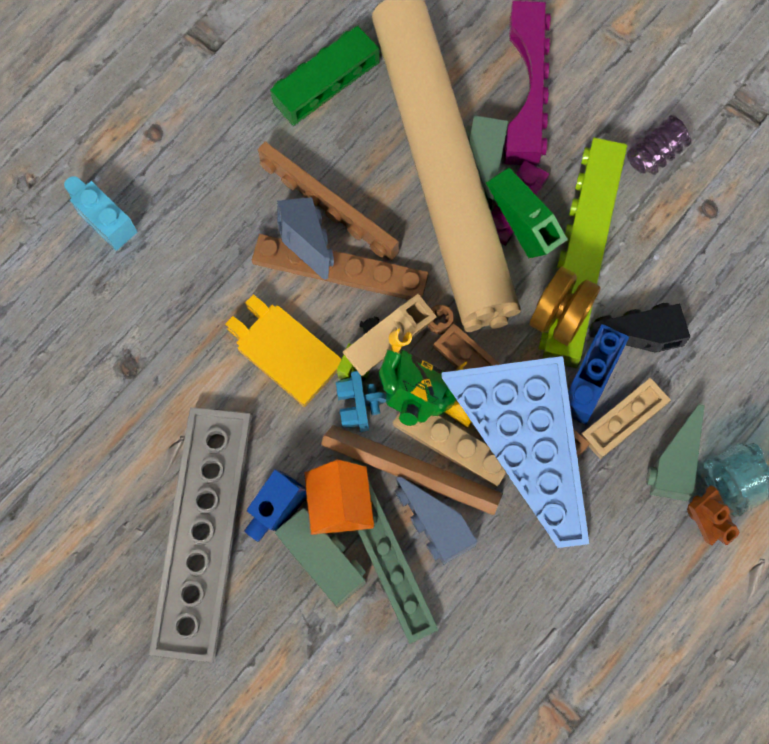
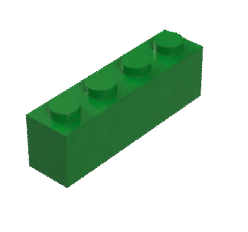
(325, 75)

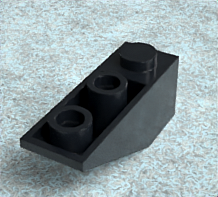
(649, 330)

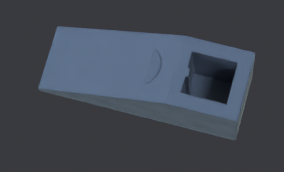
(302, 233)
(442, 525)

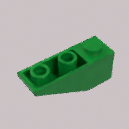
(526, 214)

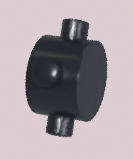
(369, 324)

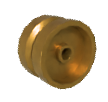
(561, 304)

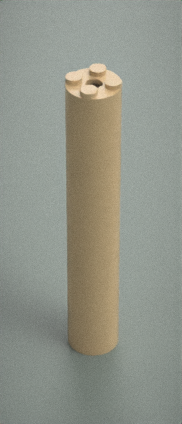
(445, 165)

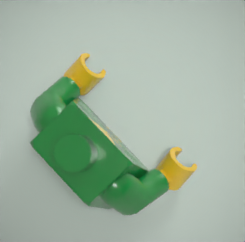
(413, 384)

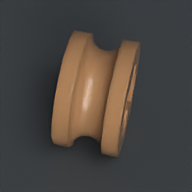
(441, 328)

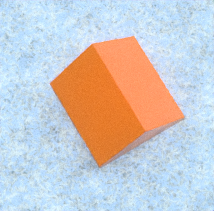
(338, 498)

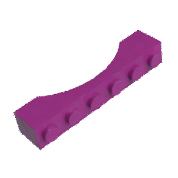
(527, 34)

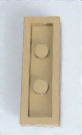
(625, 418)

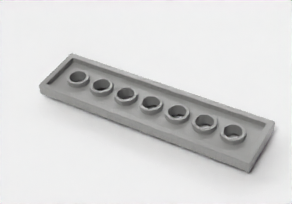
(216, 548)

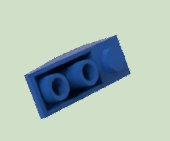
(595, 372)

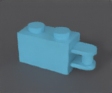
(100, 212)

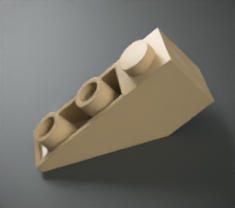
(372, 346)

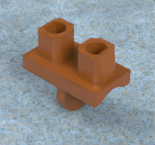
(712, 517)

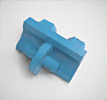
(357, 416)

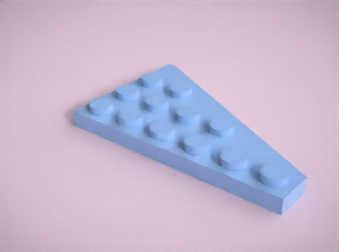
(529, 428)

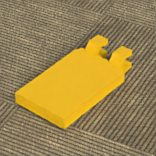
(285, 351)

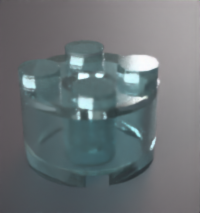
(740, 477)

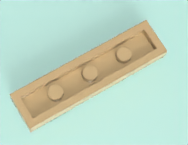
(457, 447)

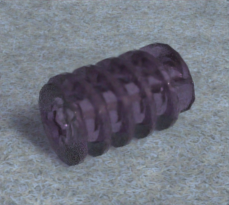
(659, 146)

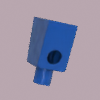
(284, 495)

